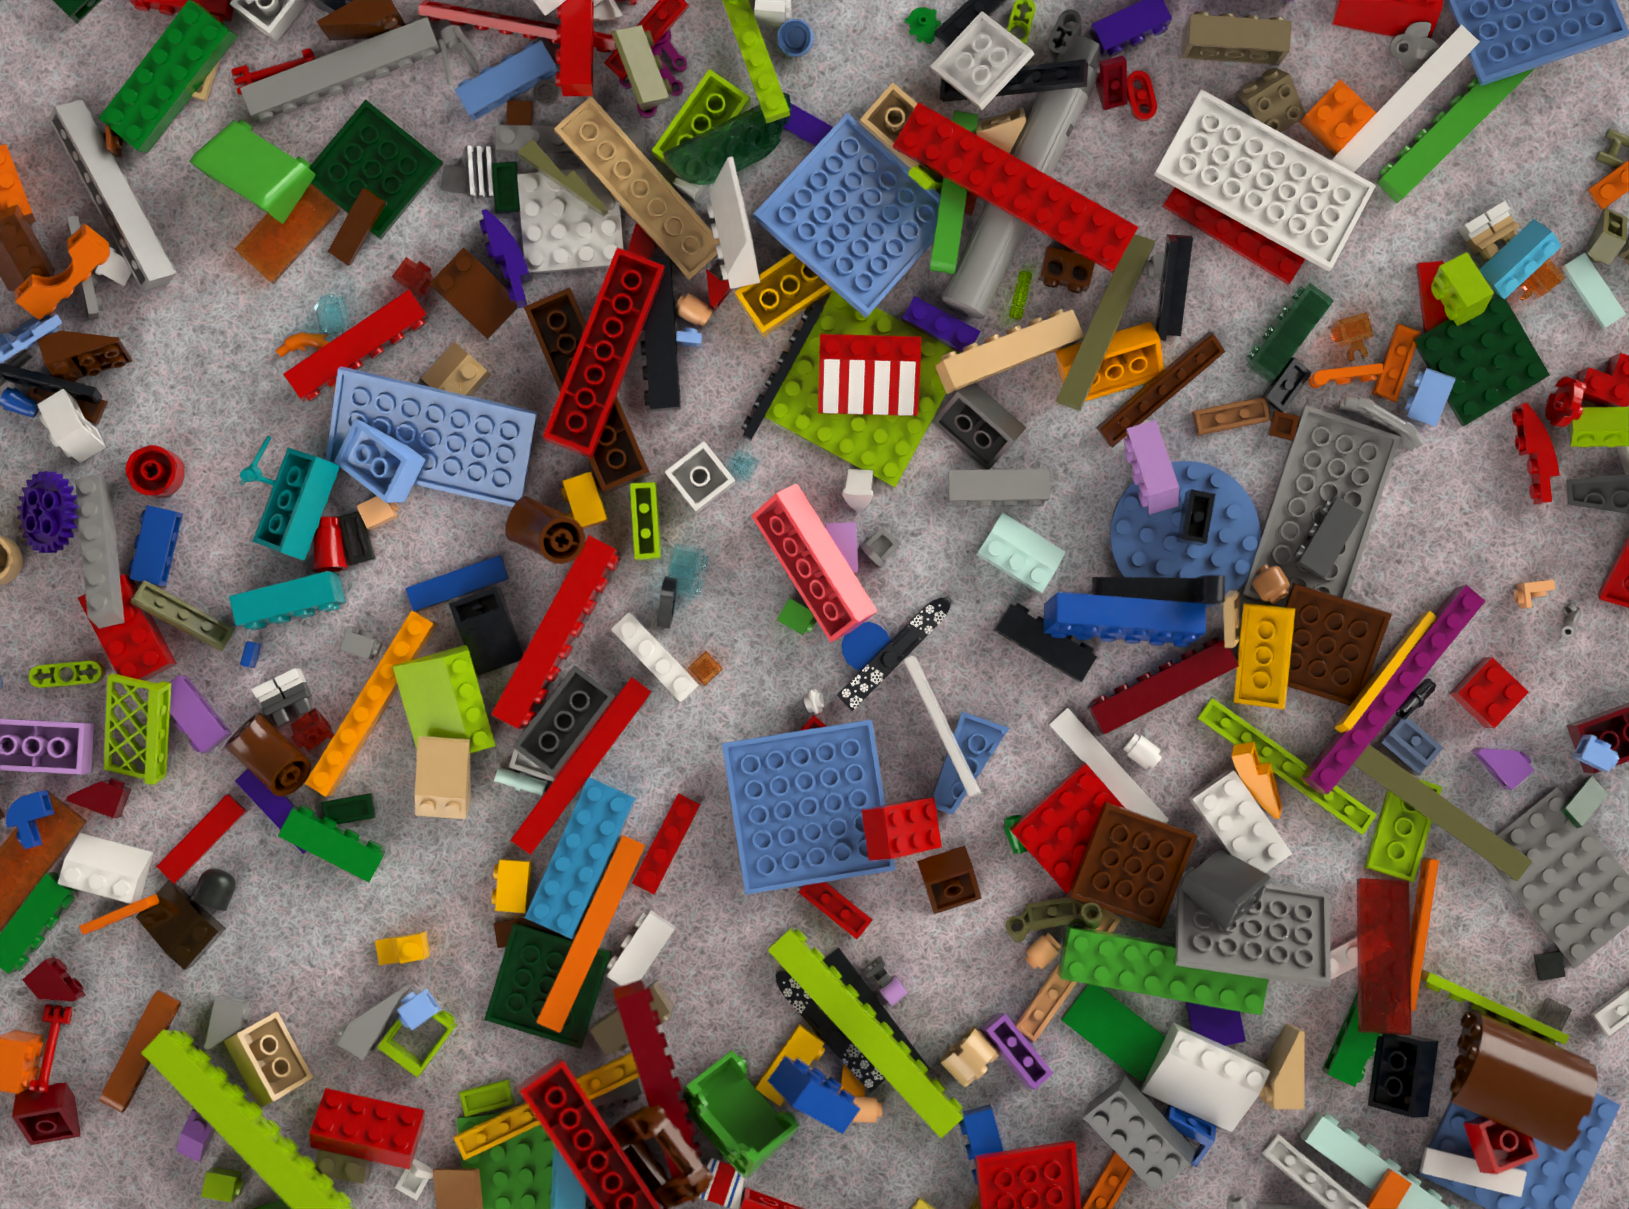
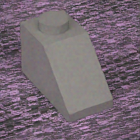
(227, 1017)

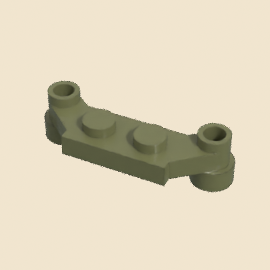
(1053, 914)

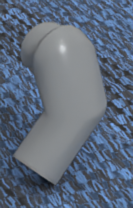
(1570, 621)

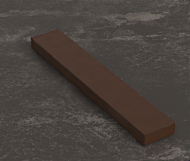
(1161, 388)

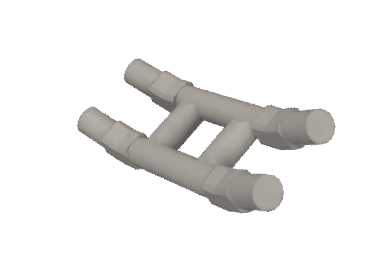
(1367, 408)

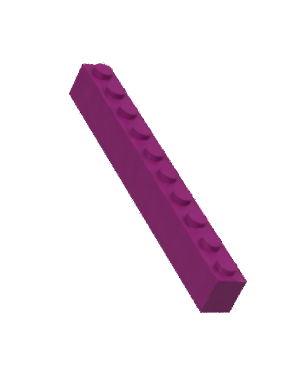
(1348, 746)

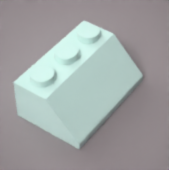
(1021, 553)

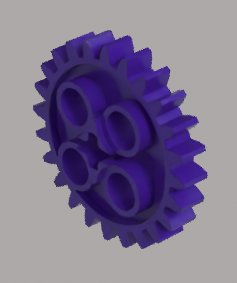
(47, 512)

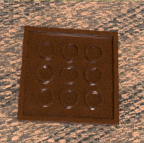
(1333, 643)
(1132, 864)

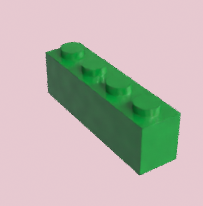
(332, 843)
(32, 921)
(1350, 1050)

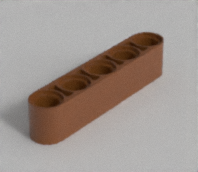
(132, 1063)

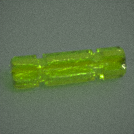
(1020, 295)

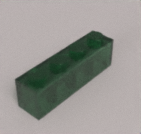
(1289, 333)

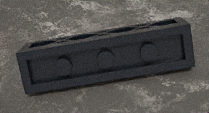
(1173, 285)

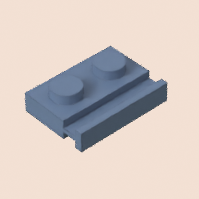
(1411, 745)

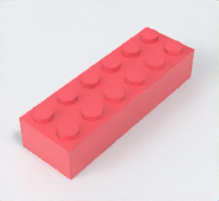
(814, 563)

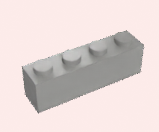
(999, 486)

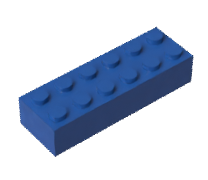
(1124, 619)

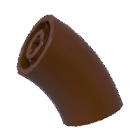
(545, 531)
(269, 756)

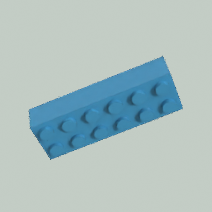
(580, 858)

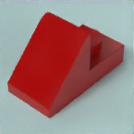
(717, 290)

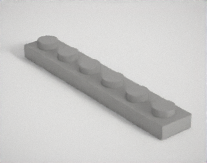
(513, 137)

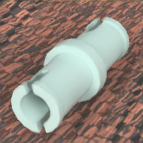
(520, 781)

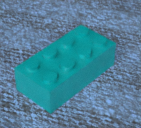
(296, 503)
(287, 599)

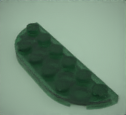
(741, 137)

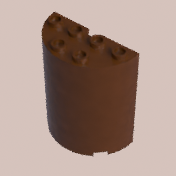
(1522, 1081)

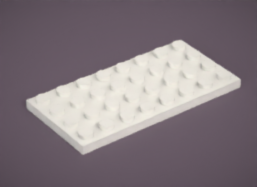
(1265, 180)

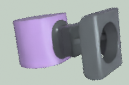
(889, 986)

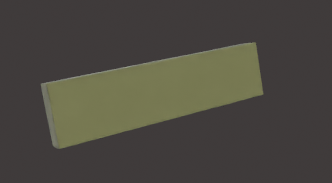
(182, 615)

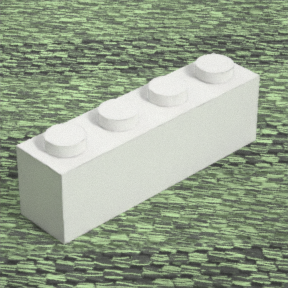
(655, 657)

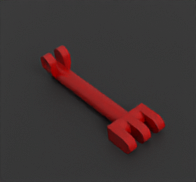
(249, 78)
(55, 1021)

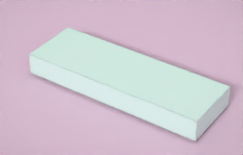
(1593, 290)

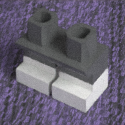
(283, 692)

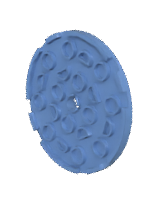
(1148, 543)

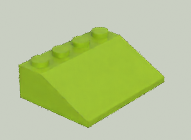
(444, 698)

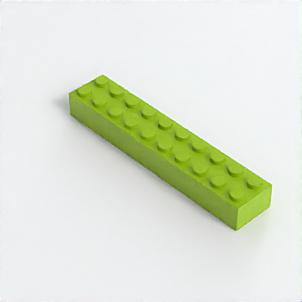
(242, 1123)

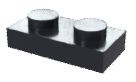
(1286, 385)

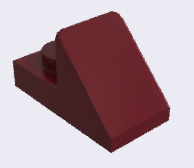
(1112, 82)

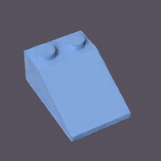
(379, 462)

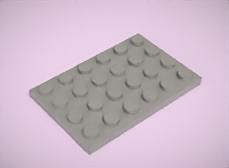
(1572, 883)
(1276, 940)

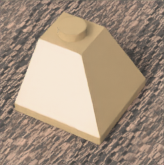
(1003, 129)

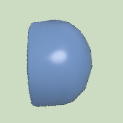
(795, 38)

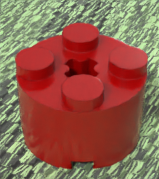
(169, 475)

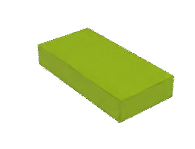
(486, 1097)

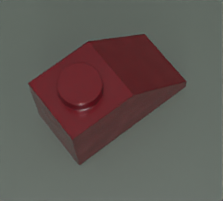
(103, 797)

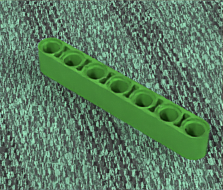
(951, 212)

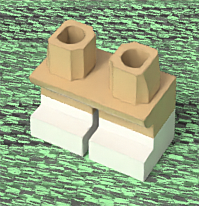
(1489, 228)

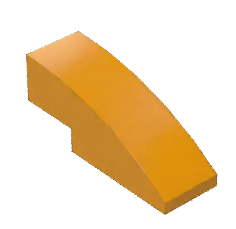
(1257, 778)

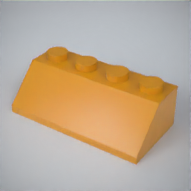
(1129, 362)

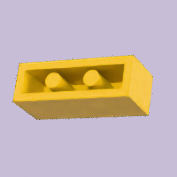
(802, 1045)

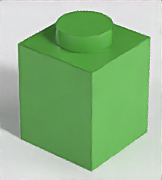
(797, 617)

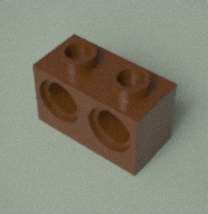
(1067, 262)

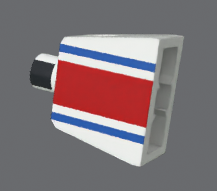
(726, 1183)

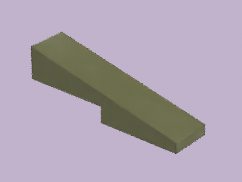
(571, 182)

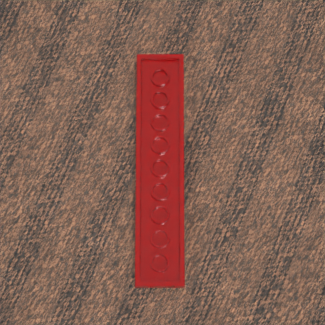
(1015, 187)

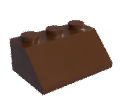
(20, 250)

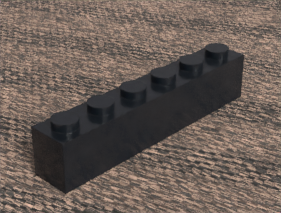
(661, 347)

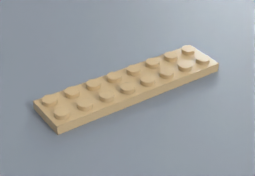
(638, 187)

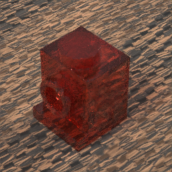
(311, 730)

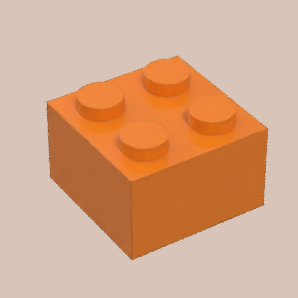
(1337, 117)
(20, 1059)

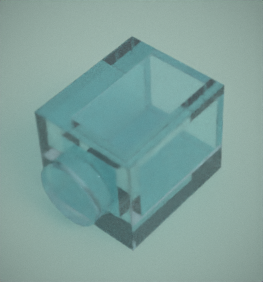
(332, 314)

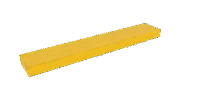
(1385, 672)

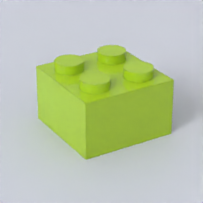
(1461, 289)

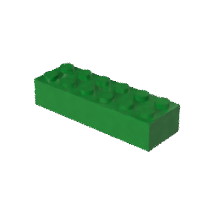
(168, 76)

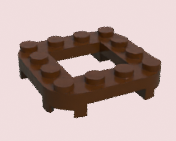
(653, 1122)

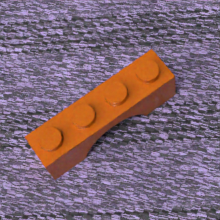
(41, 294)

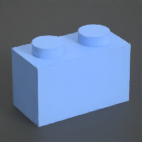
(1430, 396)

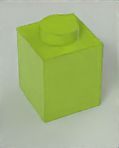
(222, 1184)

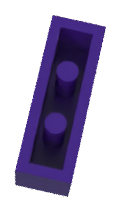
(1130, 26)
(940, 325)

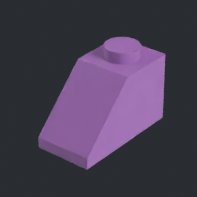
(1505, 765)
(195, 1136)

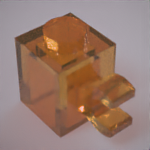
(1542, 280)
(1353, 332)

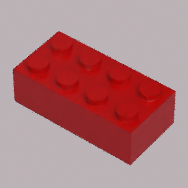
(137, 644)
(367, 1128)

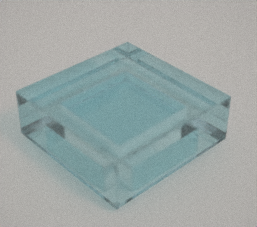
(742, 465)

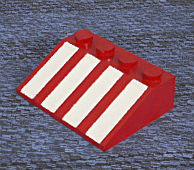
(869, 374)

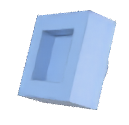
(689, 337)

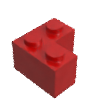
(1608, 388)

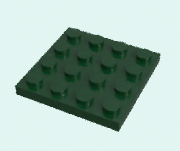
(378, 157)
(1486, 357)
(526, 980)

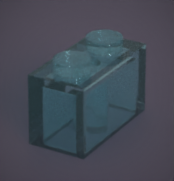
(687, 566)

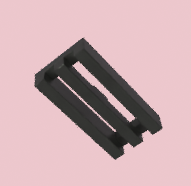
(362, 558)

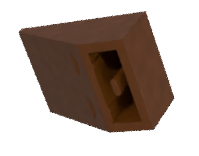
(81, 354)

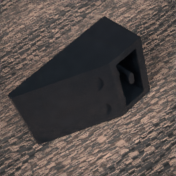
(487, 630)

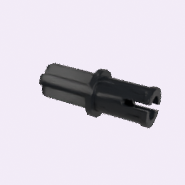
(1416, 698)

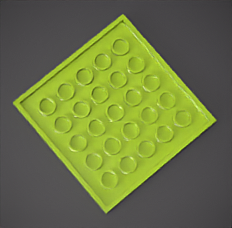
(864, 441)

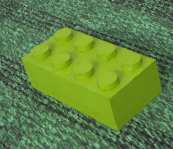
(707, 106)

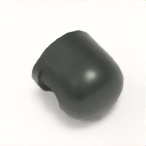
(214, 889)

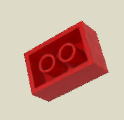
(901, 828)

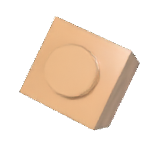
(377, 512)

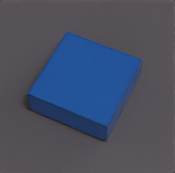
(250, 654)

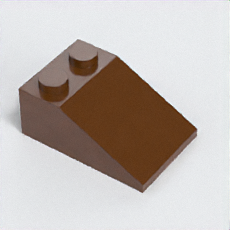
(361, 20)
(474, 293)

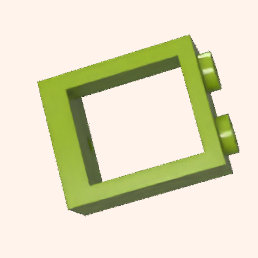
(406, 1058)

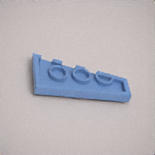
(977, 742)

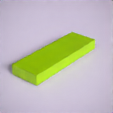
(925, 178)

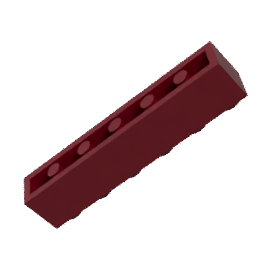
(1162, 686)

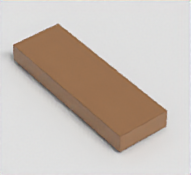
(1231, 416)

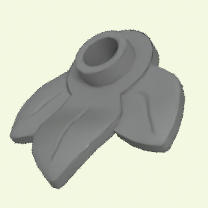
(1418, 46)

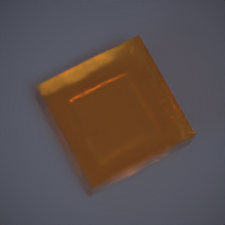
(705, 668)

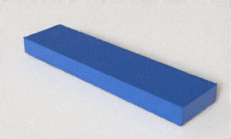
(457, 583)

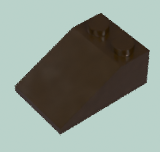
(180, 925)

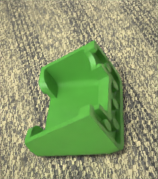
(254, 169)
(737, 1115)

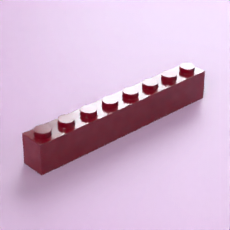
(651, 1061)

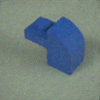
(23, 815)

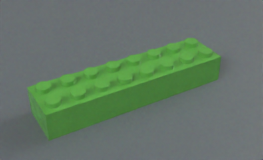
(1150, 969)

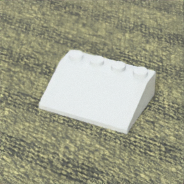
(732, 229)
(1205, 1078)

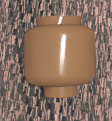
(1271, 583)

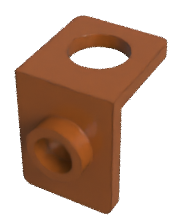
(113, 141)

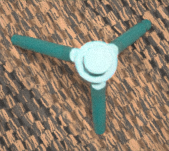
(253, 472)

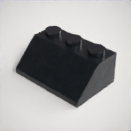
(1403, 1074)

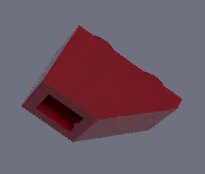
(52, 982)

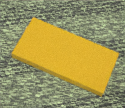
(1264, 655)

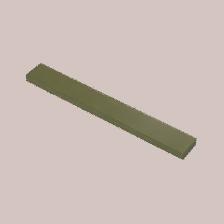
(1105, 323)
(1442, 813)

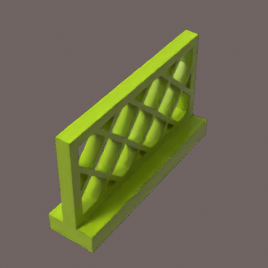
(157, 728)

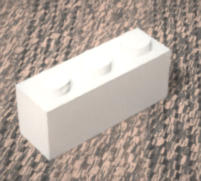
(640, 949)

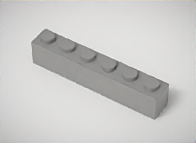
(99, 551)

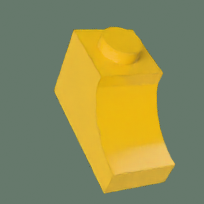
(402, 948)

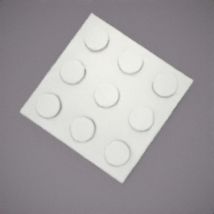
(982, 60)

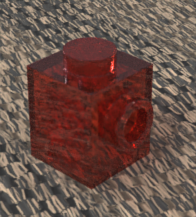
(414, 277)

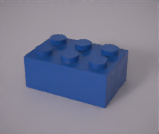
(814, 1094)

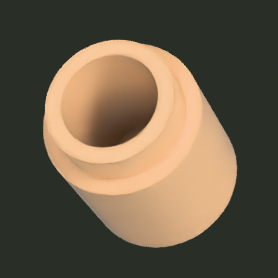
(693, 310)
(1042, 951)
(869, 1110)

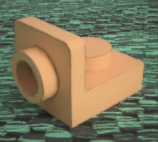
(1539, 588)

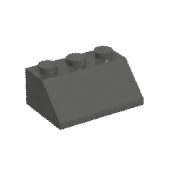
(979, 425)

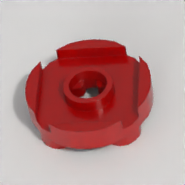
(1566, 402)

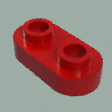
(1141, 97)

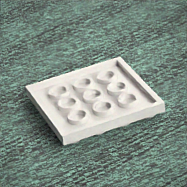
(564, 231)

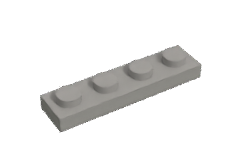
(92, 303)

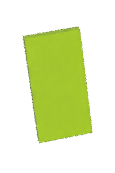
(1399, 838)

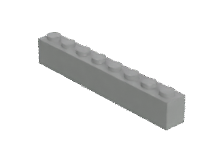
(341, 70)
(112, 195)

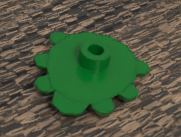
(923, 24)

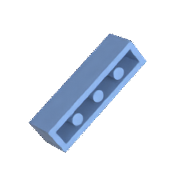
(507, 80)

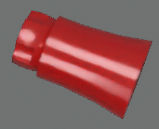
(328, 547)

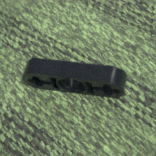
(667, 602)

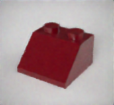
(47, 1115)

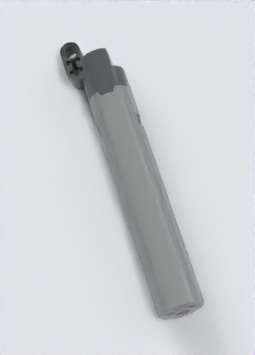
(1038, 145)

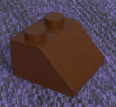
(949, 879)

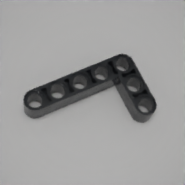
(1202, 589)

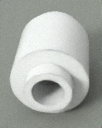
(1142, 751)

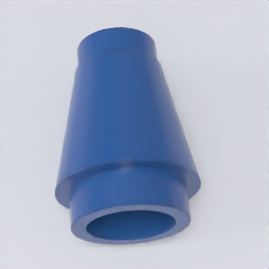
(17, 402)

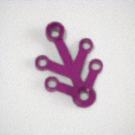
(663, 44)

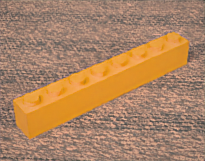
(369, 705)

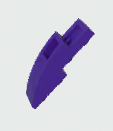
(508, 254)

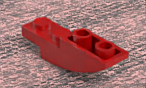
(1535, 441)

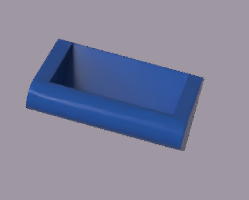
(1194, 1128)

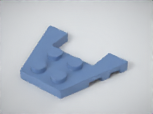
(27, 334)

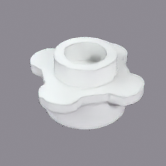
(814, 701)

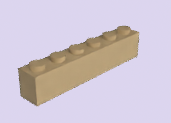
(1009, 351)

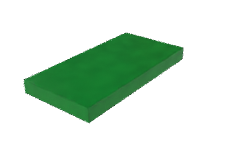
(1114, 1030)

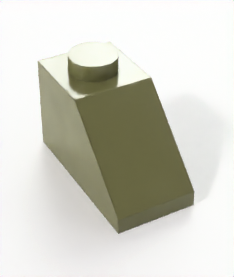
(1607, 237)

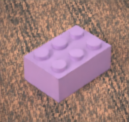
(1151, 467)

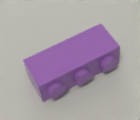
(196, 716)
(1016, 1051)

